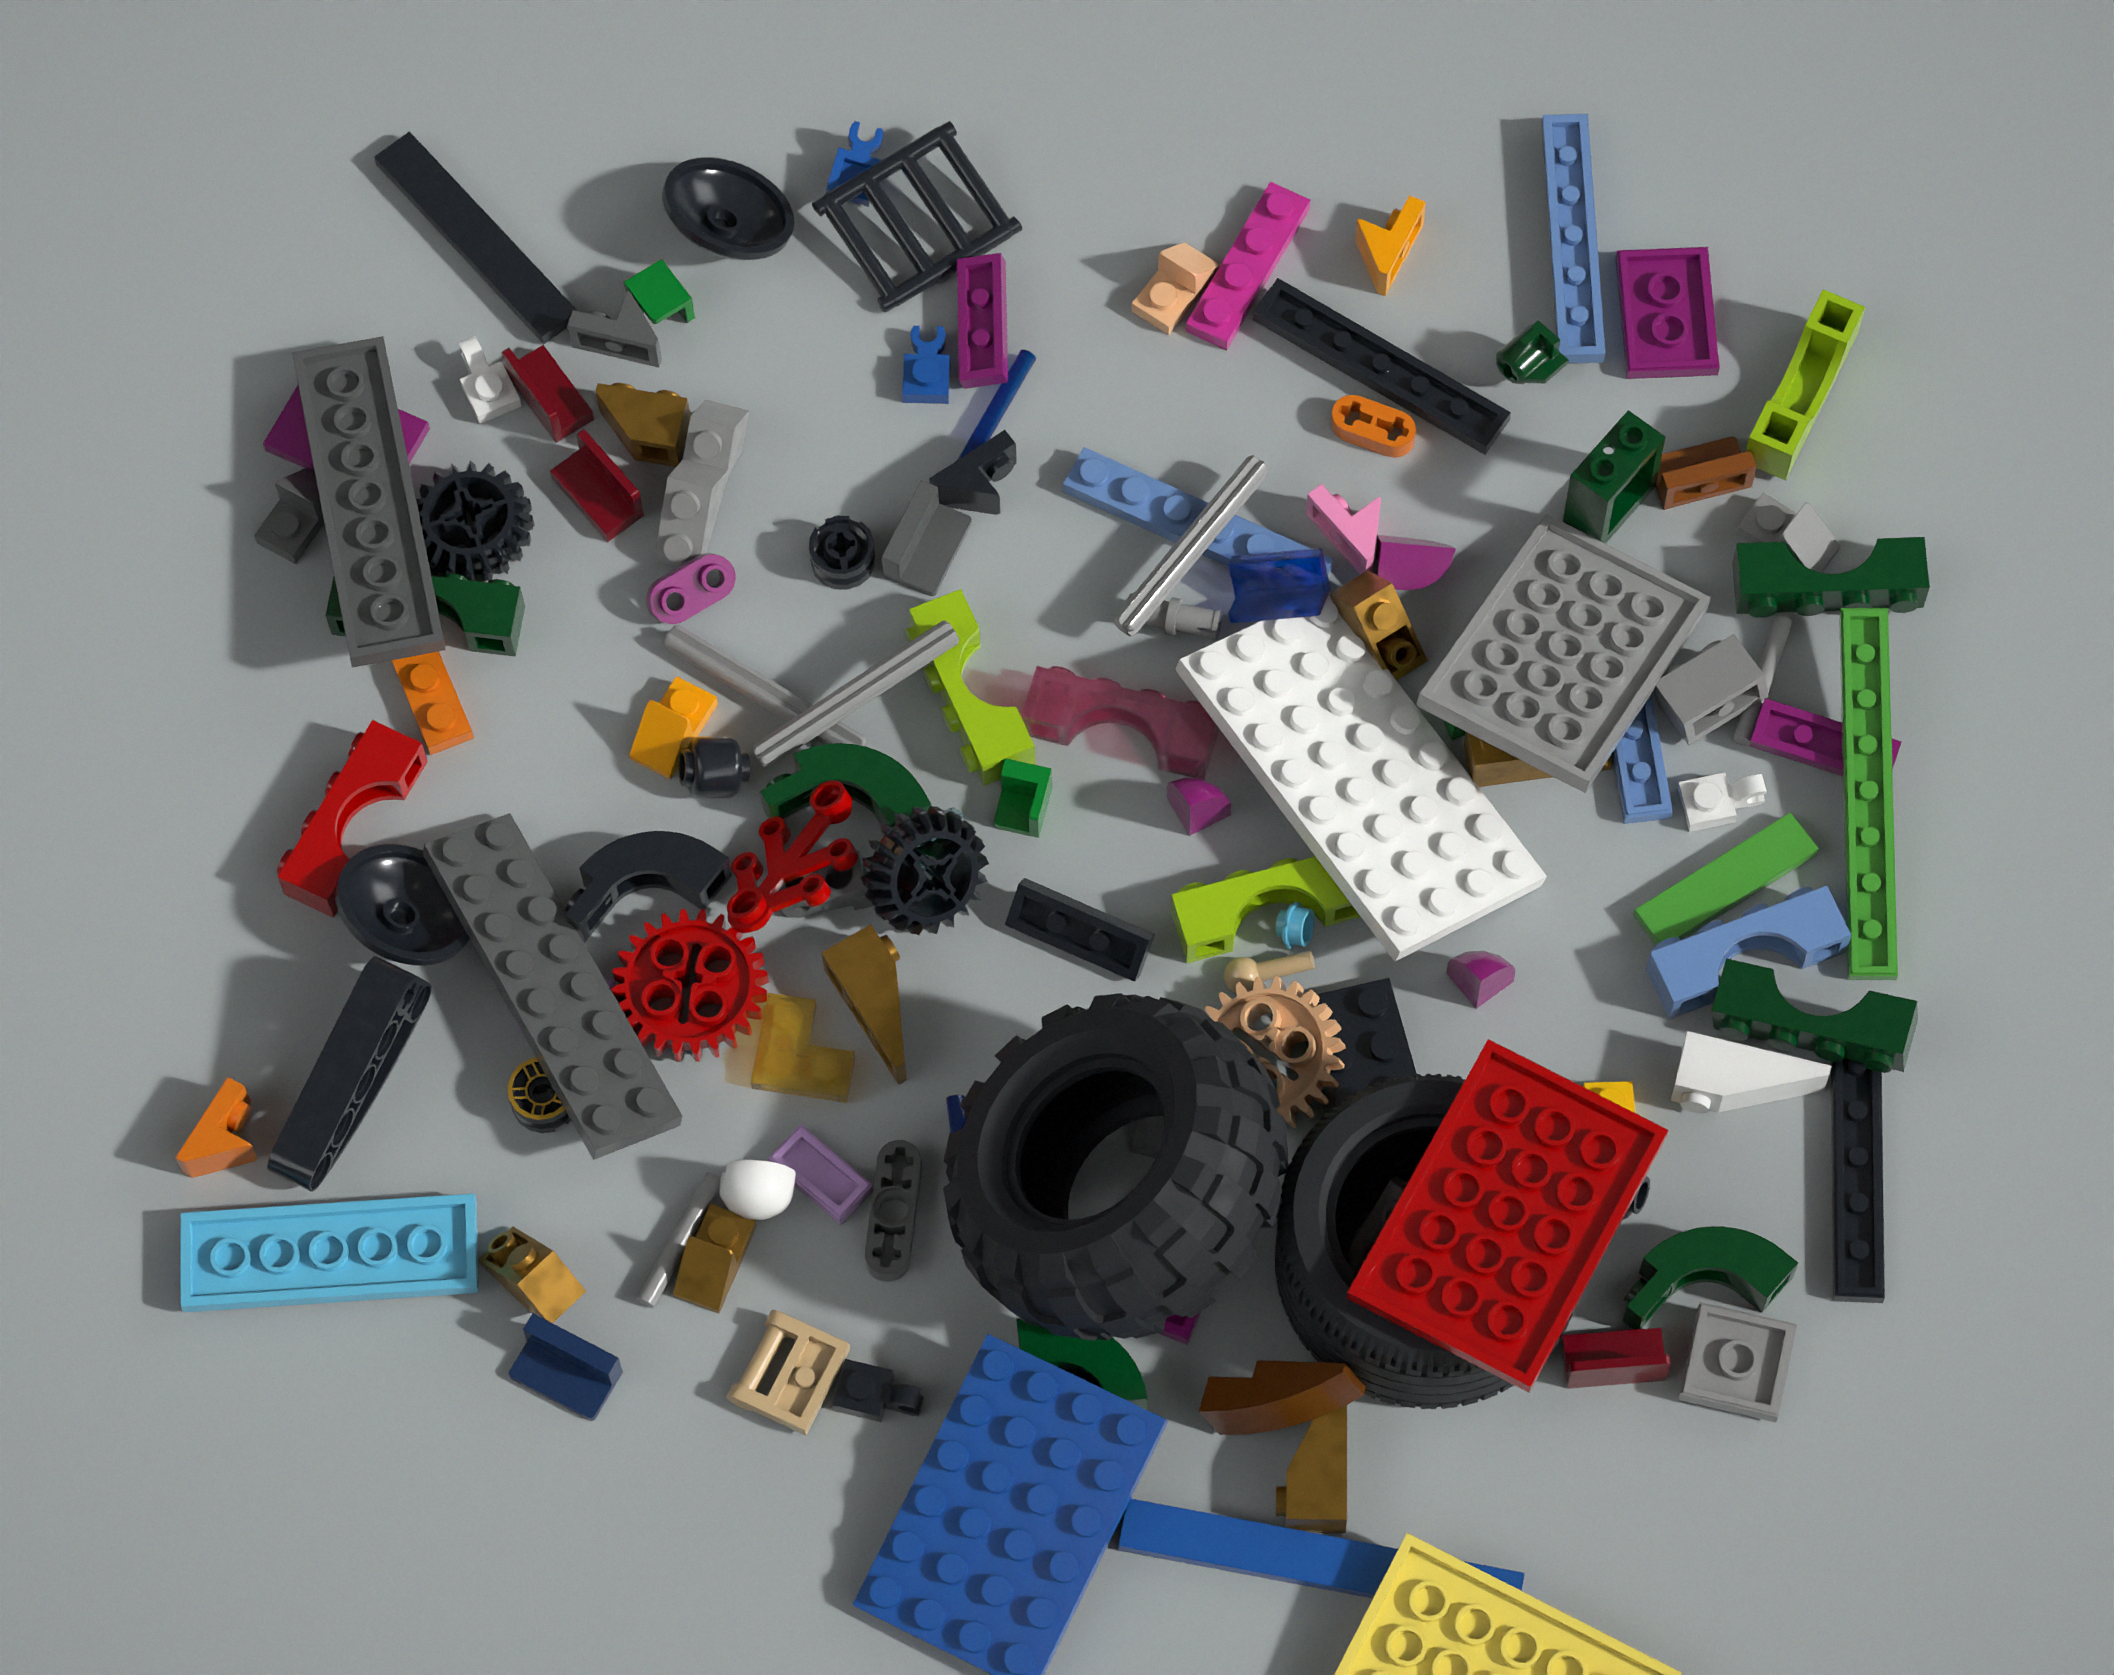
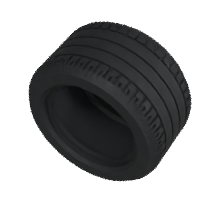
(1325, 1198)

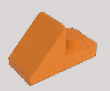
(211, 1143)

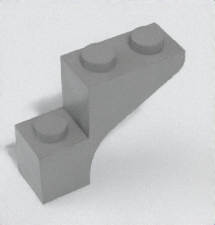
(699, 481)

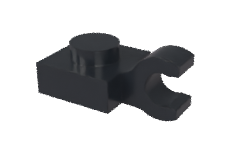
(868, 1390)

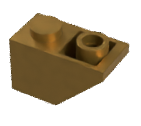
(646, 422)
(1378, 618)
(531, 1274)

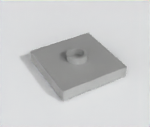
(1737, 1362)

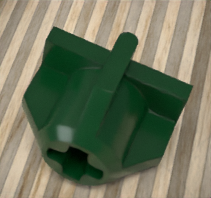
(1531, 356)

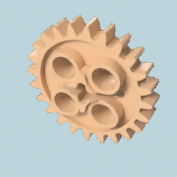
(1293, 1020)

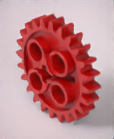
(733, 989)

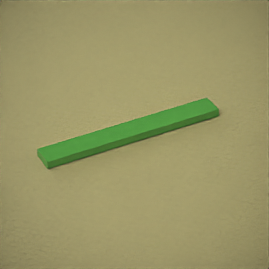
(1868, 794)

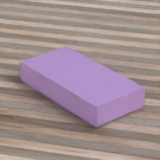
(822, 1174)

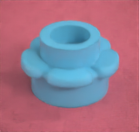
(1295, 925)

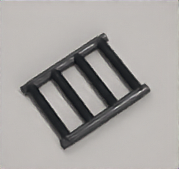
(906, 160)

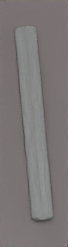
(1191, 545)
(750, 683)
(855, 694)

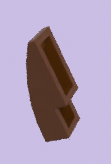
(1278, 1396)

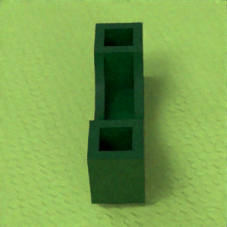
(1774, 582)
(484, 611)
(1871, 1032)

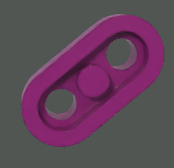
(691, 586)

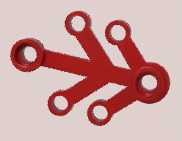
(753, 905)

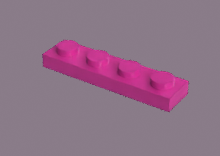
(1248, 265)

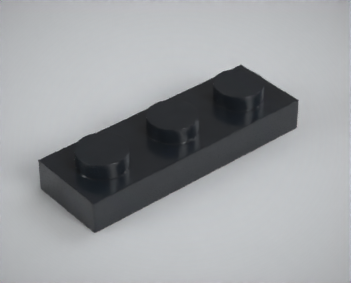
(1079, 929)

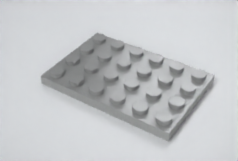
(1564, 652)

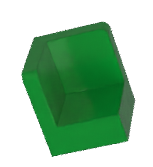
(660, 293)
(1023, 798)

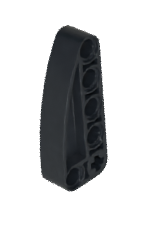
(349, 1072)

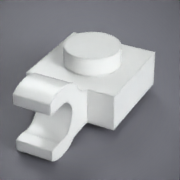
(487, 386)
(1713, 802)

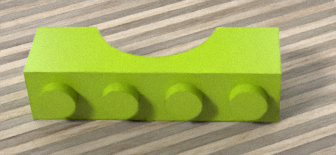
(1806, 384)
(987, 730)
(1212, 913)

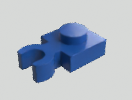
(850, 163)
(928, 371)

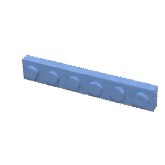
(1573, 237)
(1165, 508)

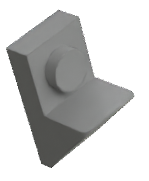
(1801, 532)

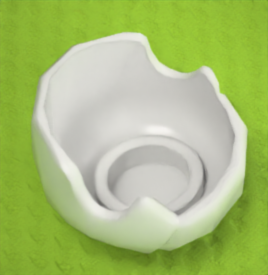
(757, 1188)

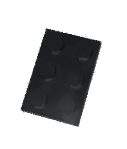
(1372, 1039)

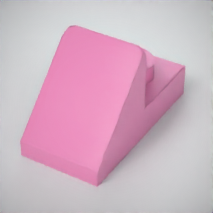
(1351, 535)

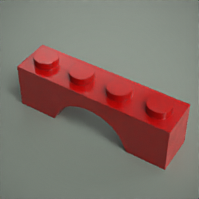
(379, 768)

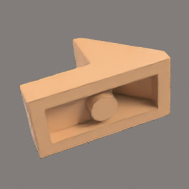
(1175, 287)

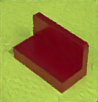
(548, 392)
(598, 488)
(1614, 1358)

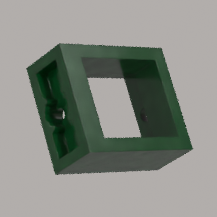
(1613, 485)

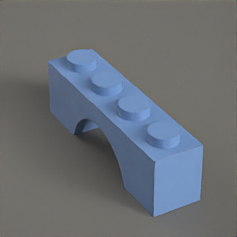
(1801, 928)

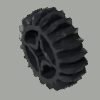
(504, 507)
(899, 880)

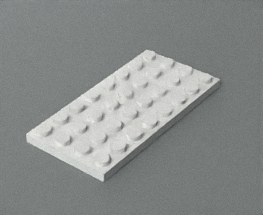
(1361, 777)

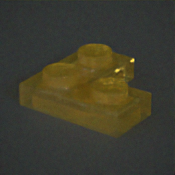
(788, 1062)

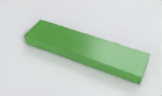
(1727, 881)

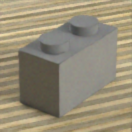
(1711, 688)

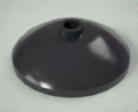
(727, 208)
(398, 906)

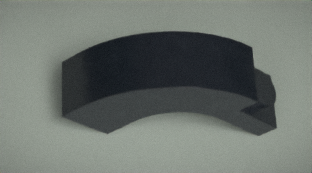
(643, 862)

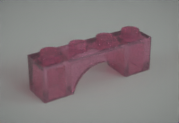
(1067, 704)

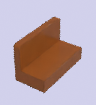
(1704, 472)

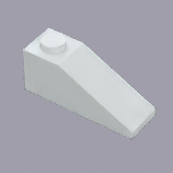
(1733, 1076)

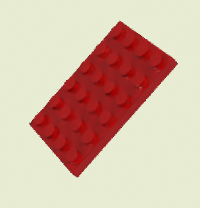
(1507, 1215)

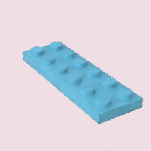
(329, 1253)

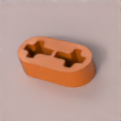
(1373, 426)

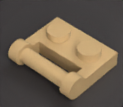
(803, 1378)

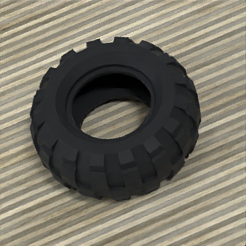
(1174, 1230)

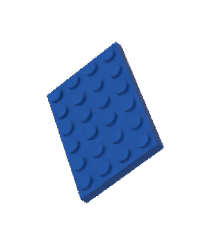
(1010, 1512)

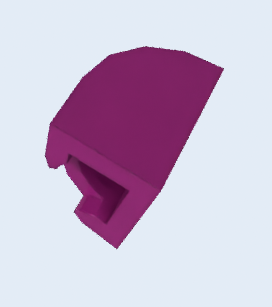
(1411, 561)
(1197, 803)
(1480, 975)

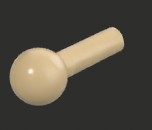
(1246, 969)

